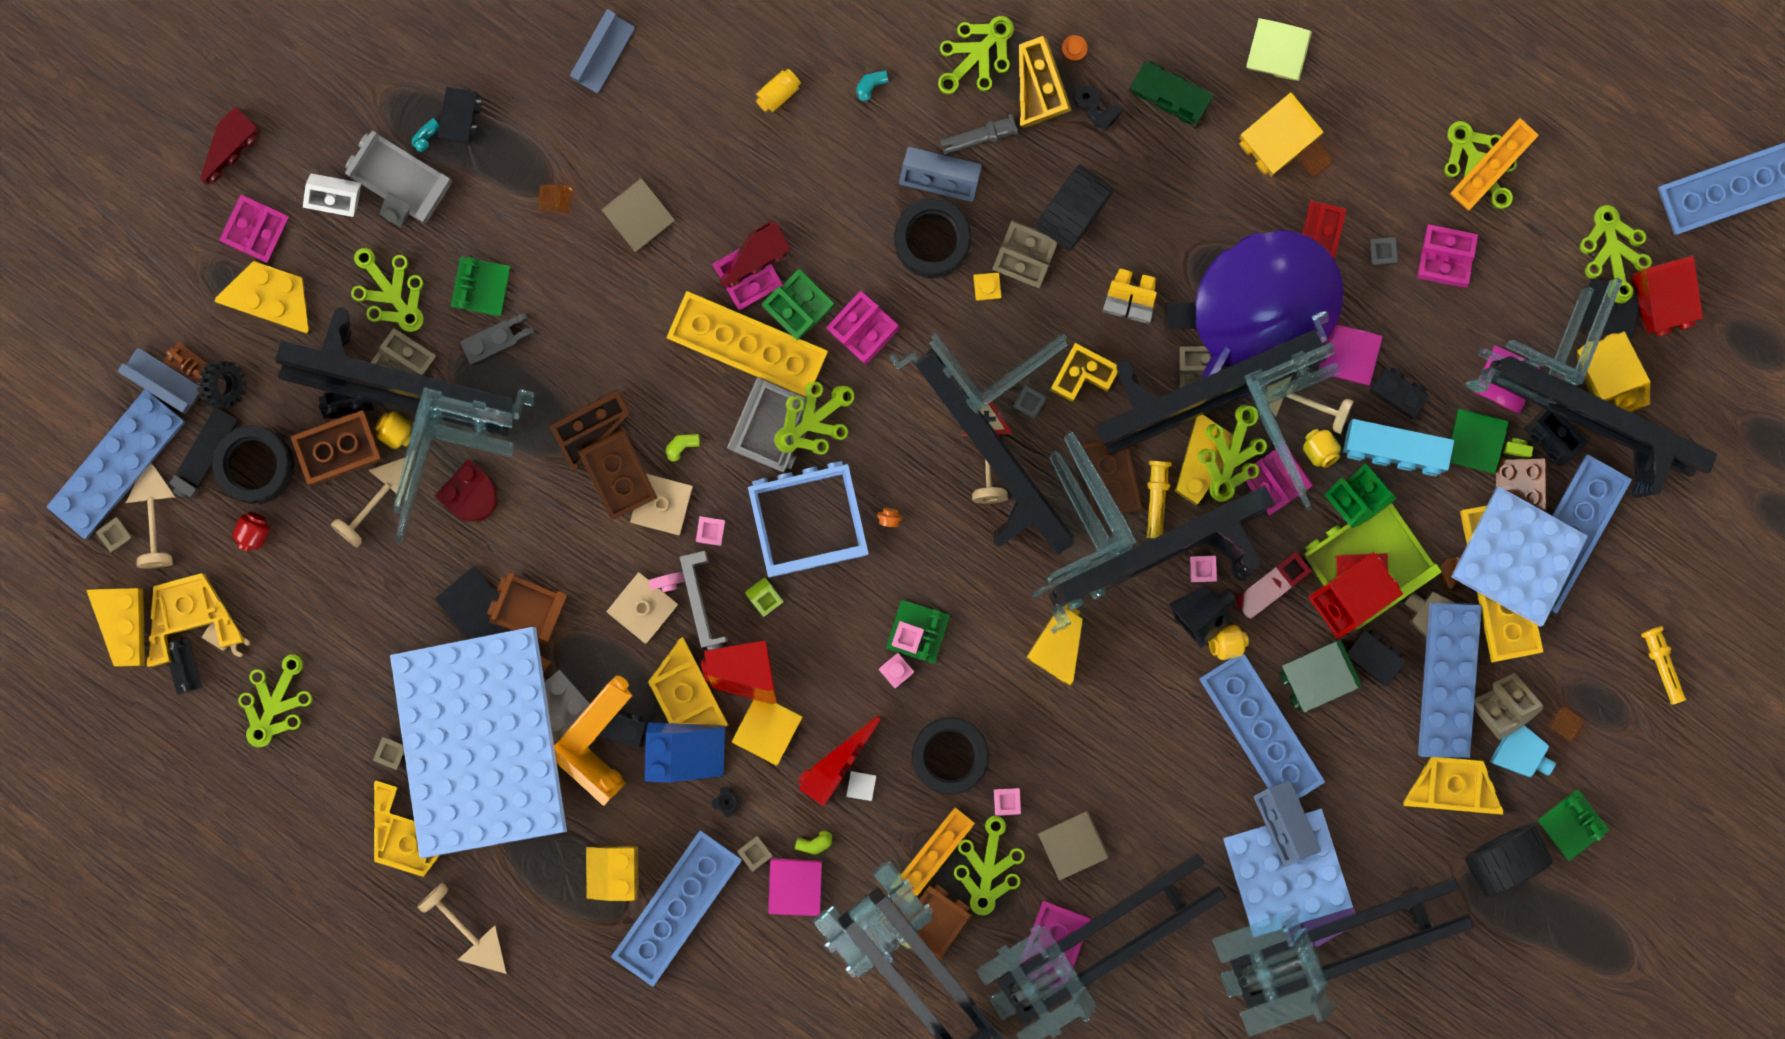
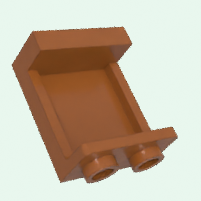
(526, 606)
(946, 921)

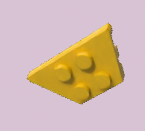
(268, 295)
(683, 690)
(1454, 786)

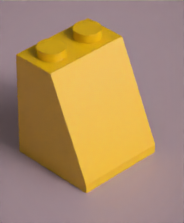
(1280, 135)
(1617, 374)
(1058, 651)
(612, 873)

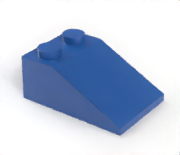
(683, 752)

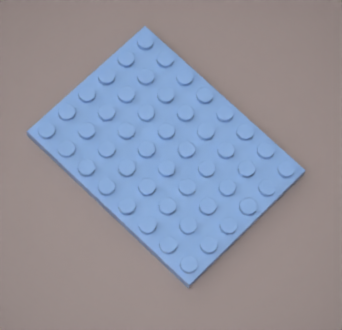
(478, 743)

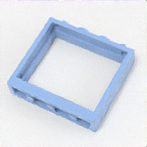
(788, 480)

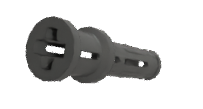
(992, 131)

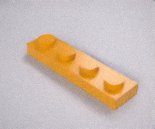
(1494, 164)
(937, 850)

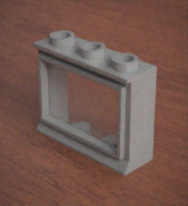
(760, 422)

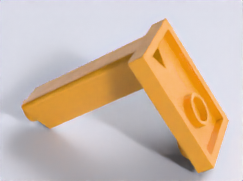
(573, 751)

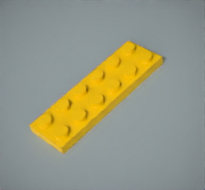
(746, 344)
(1505, 631)

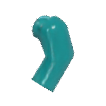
(868, 82)
(425, 132)

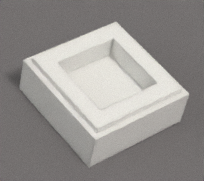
(861, 786)

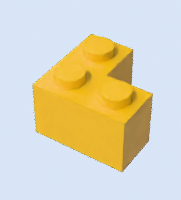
(1082, 366)

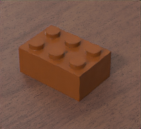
(337, 448)

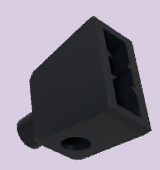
(1203, 613)

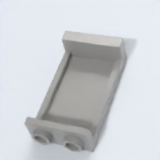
(391, 170)
(688, 565)

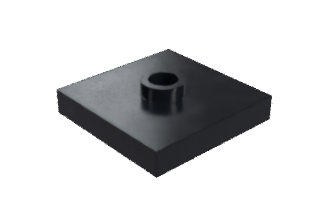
(1622, 315)

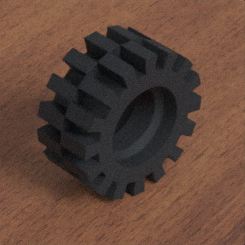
(209, 384)

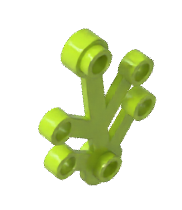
(978, 51)
(1474, 157)
(1614, 248)
(390, 293)
(811, 420)
(1231, 456)
(272, 704)
(988, 870)

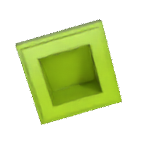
(764, 597)

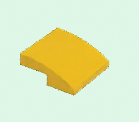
(767, 730)

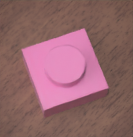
(710, 531)
(1203, 569)
(667, 582)
(907, 637)
(896, 670)
(1007, 801)

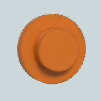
(1074, 47)
(889, 517)

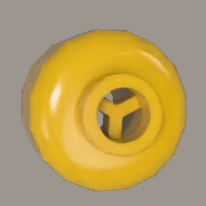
(393, 430)
(1321, 448)
(1229, 643)

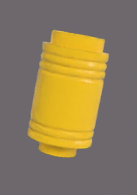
(777, 90)

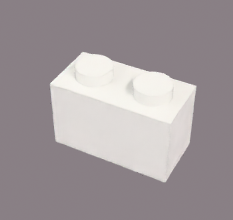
(331, 195)

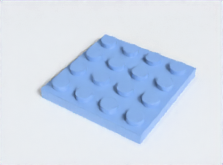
(1519, 556)
(1272, 889)

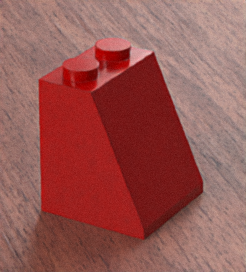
(1668, 296)
(1356, 595)
(741, 671)

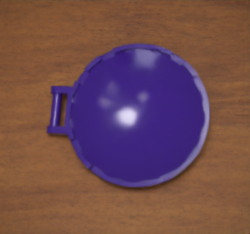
(1265, 296)

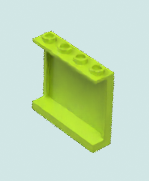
(1381, 534)

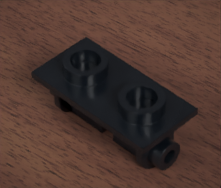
(334, 405)
(183, 667)

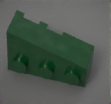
(1170, 93)

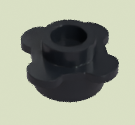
(726, 794)

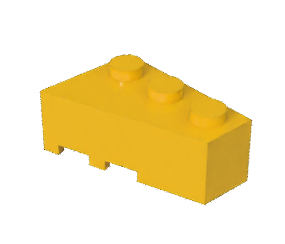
(1040, 84)
(1194, 476)
(121, 623)

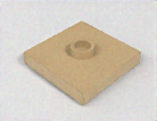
(669, 508)
(641, 608)

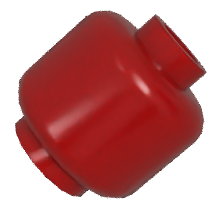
(250, 531)

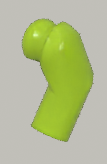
(678, 444)
(815, 846)

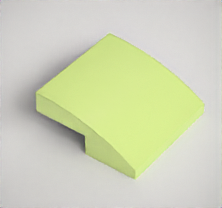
(1279, 49)

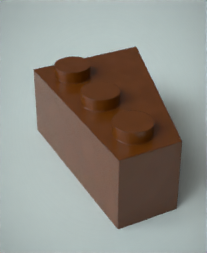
(588, 425)

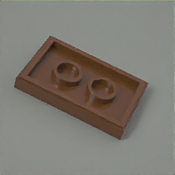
(617, 474)
(1117, 475)

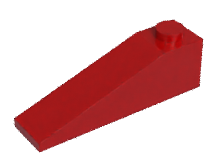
(826, 775)

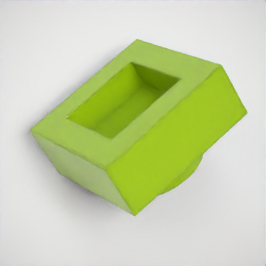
(1518, 448)

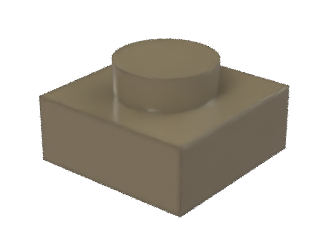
(114, 535)
(389, 753)
(755, 853)

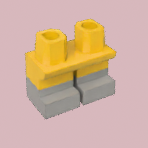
(1142, 297)

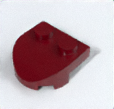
(469, 493)

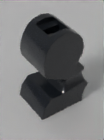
(1088, 99)

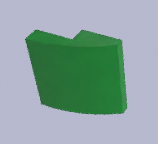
(798, 304)
(1477, 440)
(1360, 496)

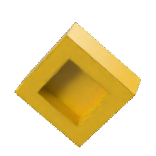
(987, 286)

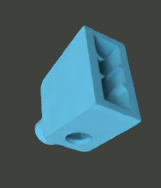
(1523, 753)

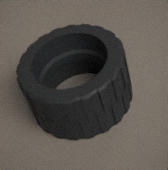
(929, 207)
(1074, 207)
(225, 450)
(950, 786)
(1509, 860)

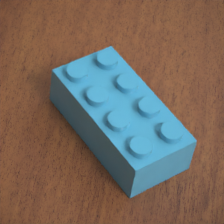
(1397, 446)

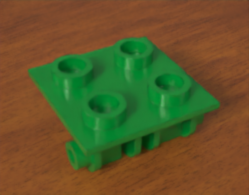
(480, 286)
(930, 620)
(1573, 825)

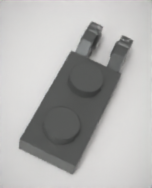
(494, 339)

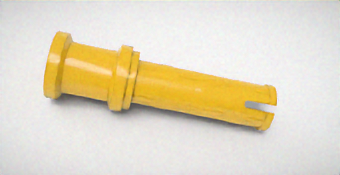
(1158, 486)
(1660, 653)

